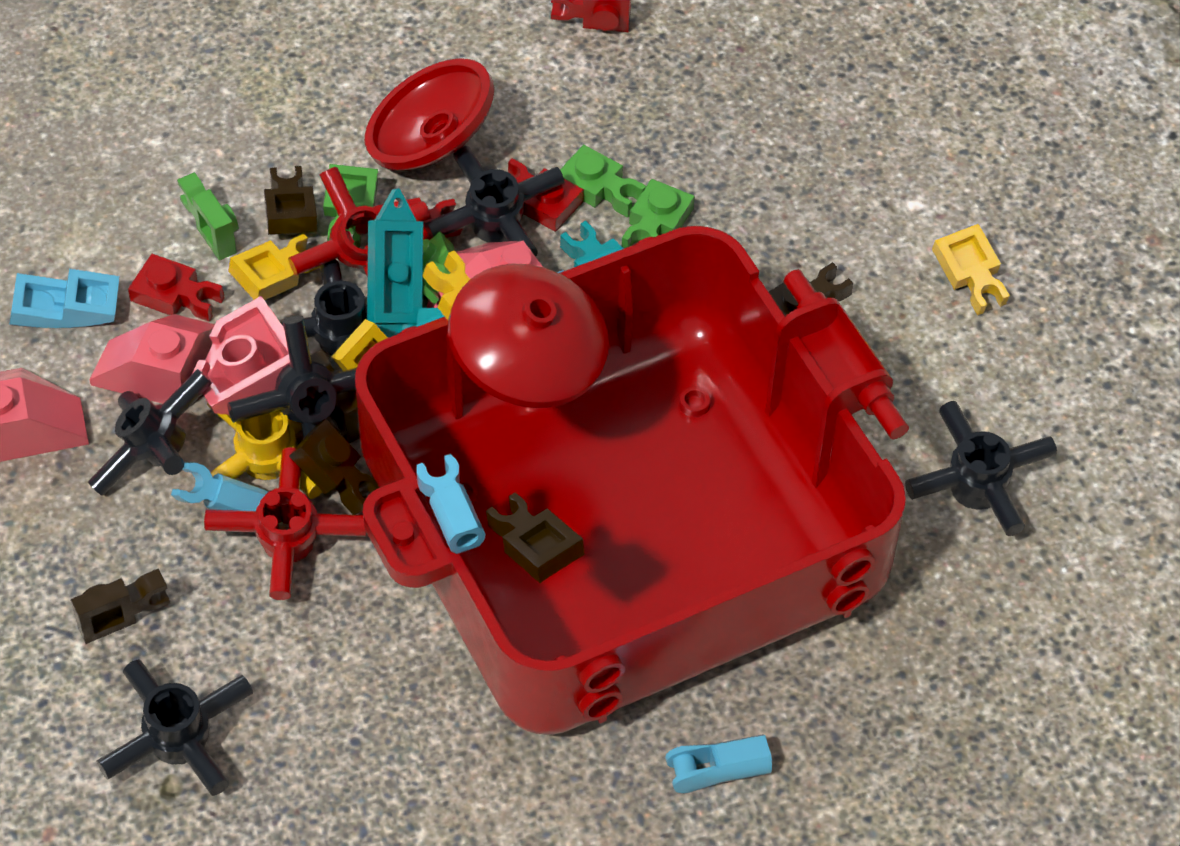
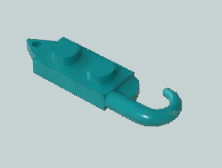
(394, 266)

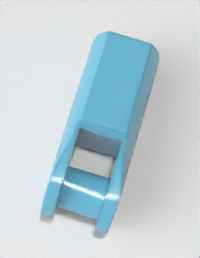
(727, 761)

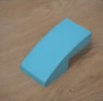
(56, 303)

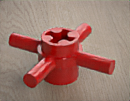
(340, 242)
(289, 506)

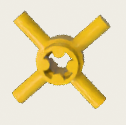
(260, 446)

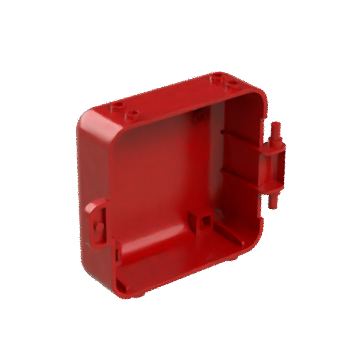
(699, 468)

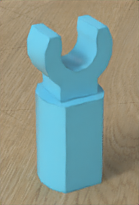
(219, 491)
(452, 507)

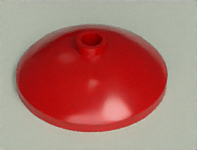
(430, 115)
(526, 356)

